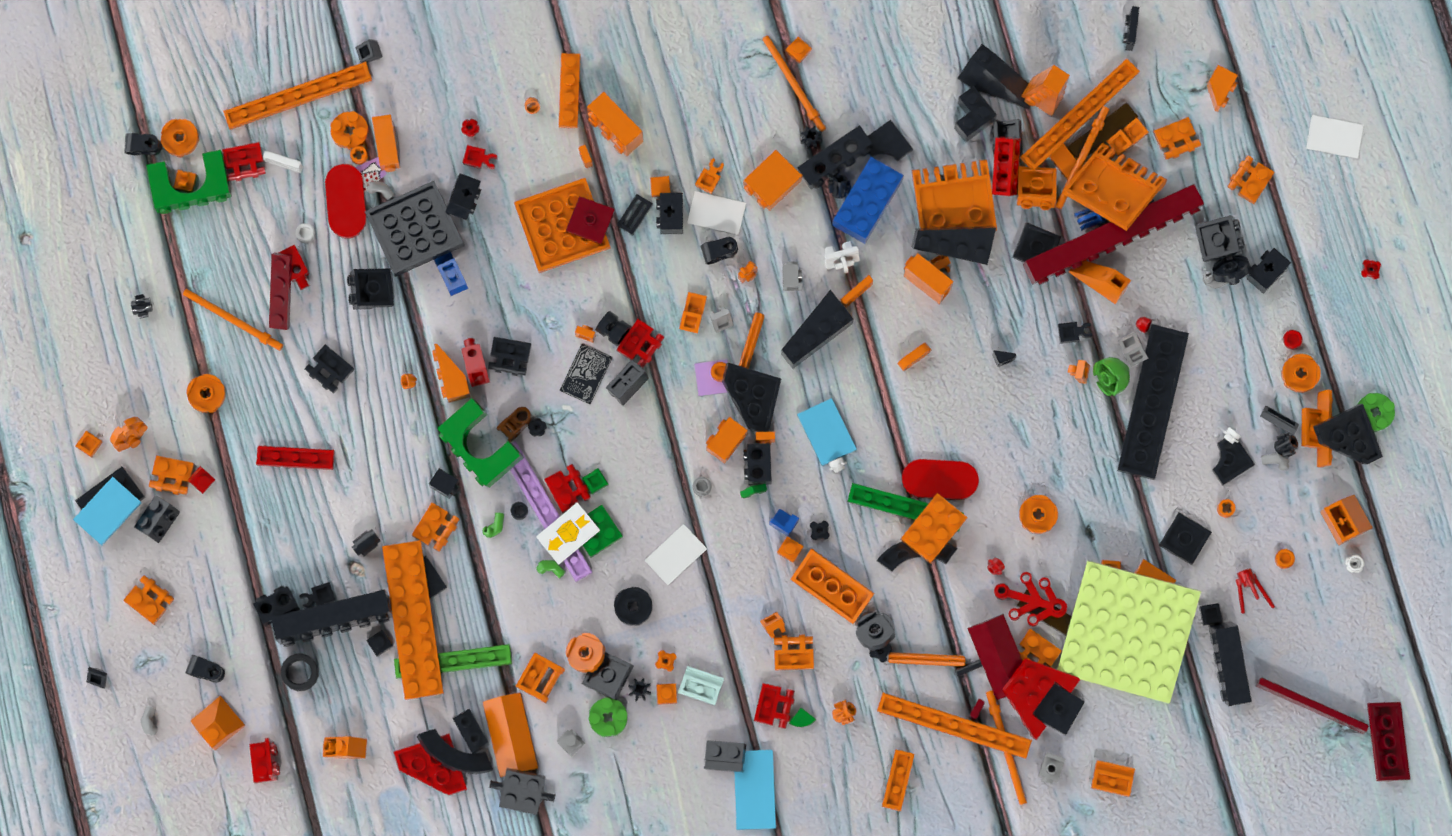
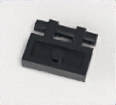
(510, 350)
(331, 363)

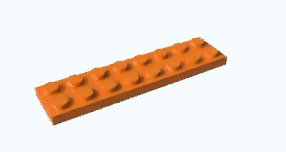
(413, 620)

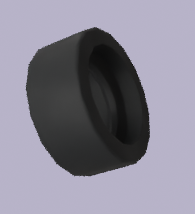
(314, 672)

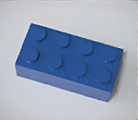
(867, 200)

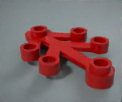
(1034, 601)

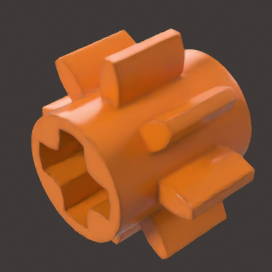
(844, 712)

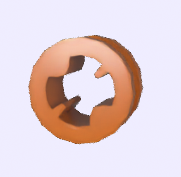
(363, 157)
(1220, 508)

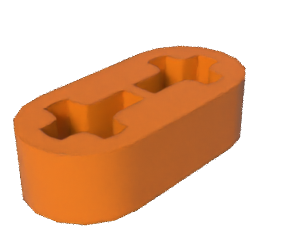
(914, 356)

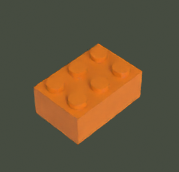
(614, 124)
(933, 528)

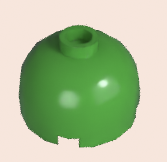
(1112, 374)

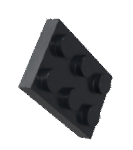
(122, 477)

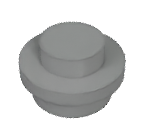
(702, 486)

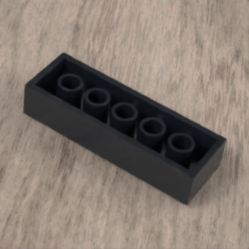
(332, 617)

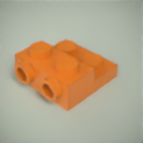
(1036, 187)

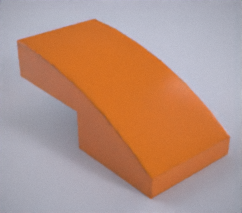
(1128, 136)
(693, 312)

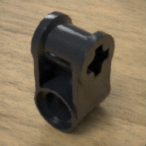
(139, 144)
(717, 250)
(202, 669)

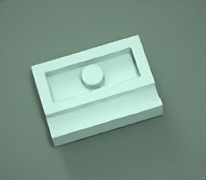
(701, 685)

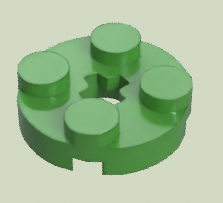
(1384, 406)
(608, 728)

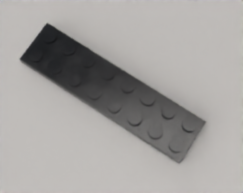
(1153, 402)

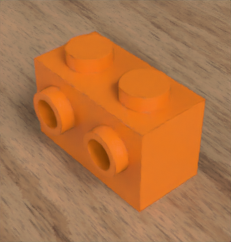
(726, 439)

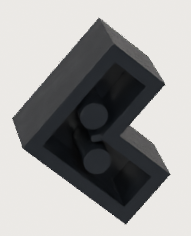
(977, 117)

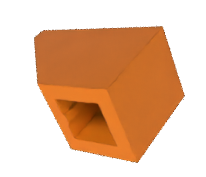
(1219, 86)
(345, 747)

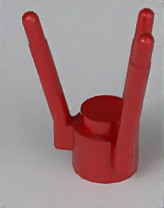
(1248, 579)

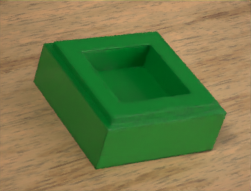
(595, 481)

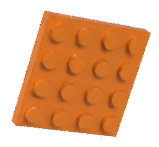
(545, 226)

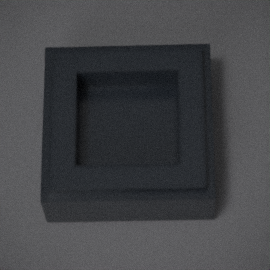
(1210, 614)

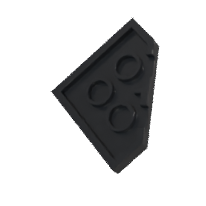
(752, 394)
(1350, 435)

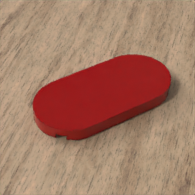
(345, 201)
(948, 478)

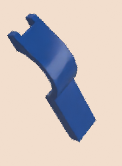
(451, 274)

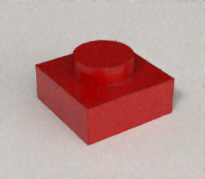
(201, 479)

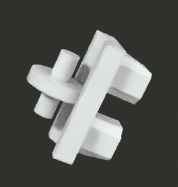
(843, 258)

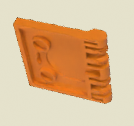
(1112, 188)
(954, 200)

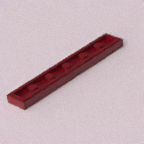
(1312, 705)

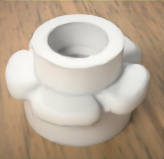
(1231, 435)
(837, 465)
(1359, 563)

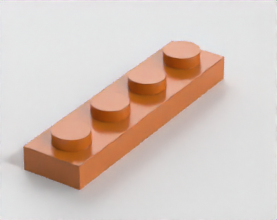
(569, 90)

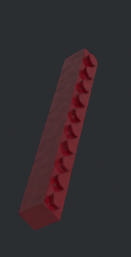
(1111, 235)

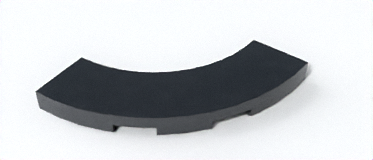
(901, 552)
(450, 757)

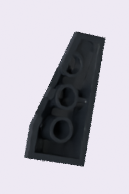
(994, 77)

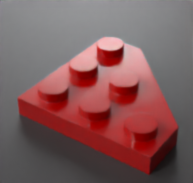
(426, 769)

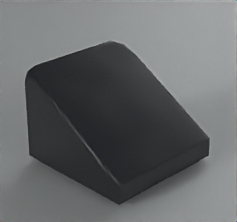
(368, 51)
(1002, 358)

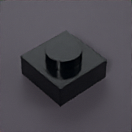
(379, 643)

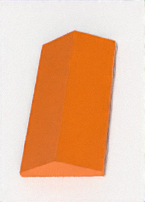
(832, 586)
(510, 733)

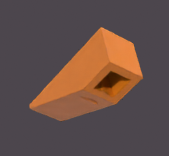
(1102, 279)
(454, 380)

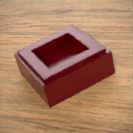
(977, 709)

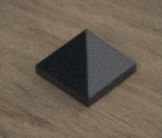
(96, 677)

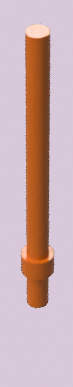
(812, 113)
(1097, 125)
(263, 337)
(995, 711)

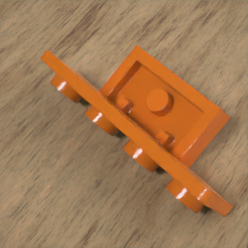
(1312, 417)

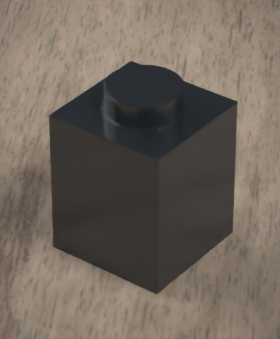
(444, 484)

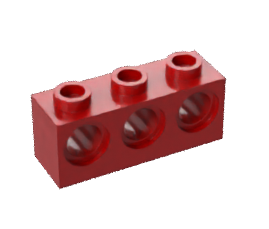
(1006, 166)

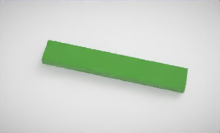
(469, 659)

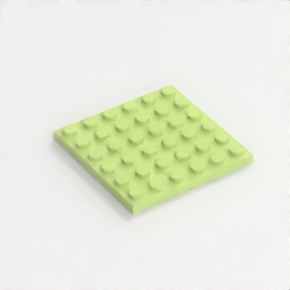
(1128, 631)

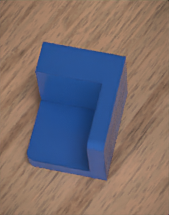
(784, 522)

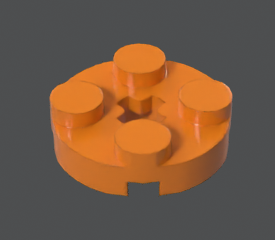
(345, 120)
(180, 127)
(1309, 367)
(200, 384)
(129, 434)
(1030, 506)
(593, 660)

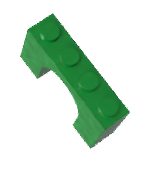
(214, 188)
(456, 430)

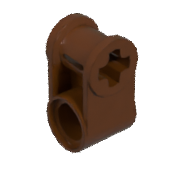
(514, 424)

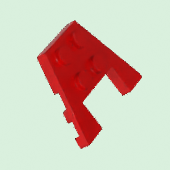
(1029, 687)

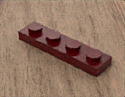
(280, 291)

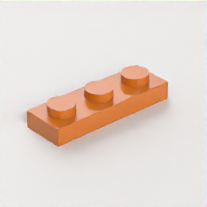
(898, 780)

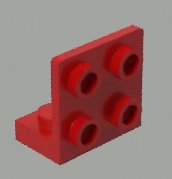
(263, 761)

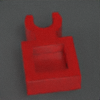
(476, 157)

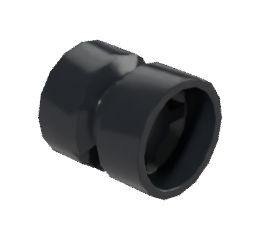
(618, 332)

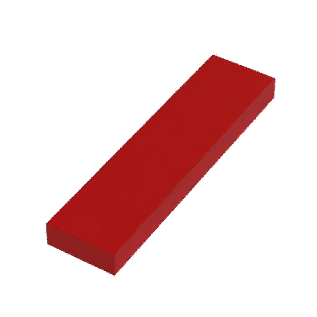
(295, 457)

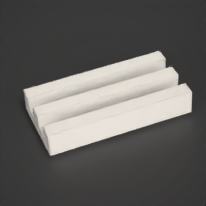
(283, 161)

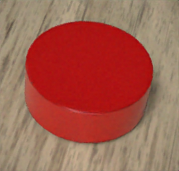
(1292, 339)

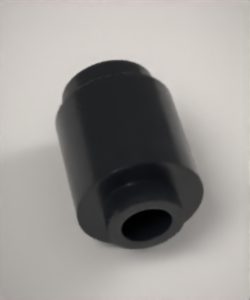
(365, 543)

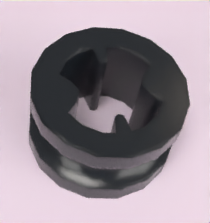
(513, 511)

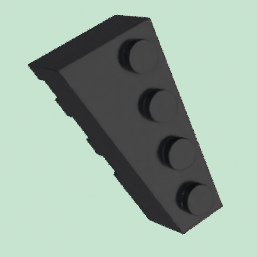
(963, 243)
(817, 330)
(1230, 663)

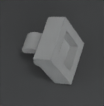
(721, 320)

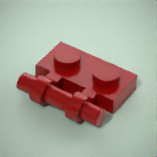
(241, 156)
(634, 341)
(561, 490)
(768, 704)

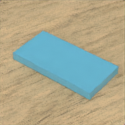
(755, 792)

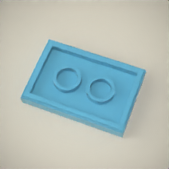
(826, 432)
(107, 511)

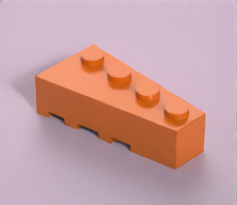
(1047, 89)

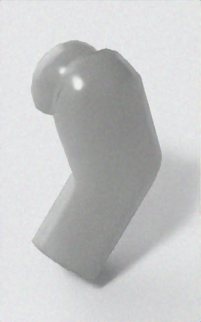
(376, 186)
(1208, 280)
(1276, 458)
(146, 721)

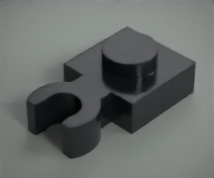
(1070, 332)
(320, 594)

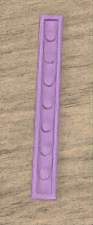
(546, 511)

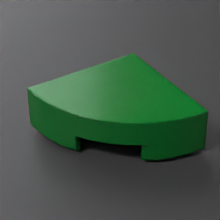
(753, 490)
(802, 719)

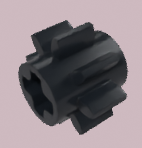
(808, 141)
(839, 186)
(141, 306)
(1286, 445)
(637, 695)

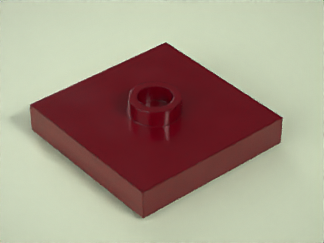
(590, 220)

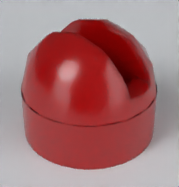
(1143, 324)

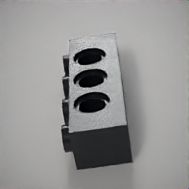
(823, 158)

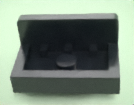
(1008, 128)
(157, 519)

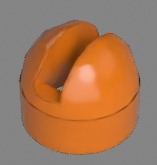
(533, 107)
(408, 381)

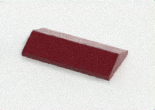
(996, 651)
(1388, 741)

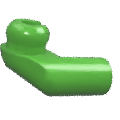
(495, 528)
(550, 565)

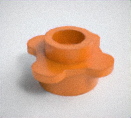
(661, 664)

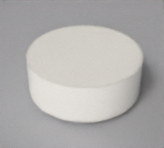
(305, 233)

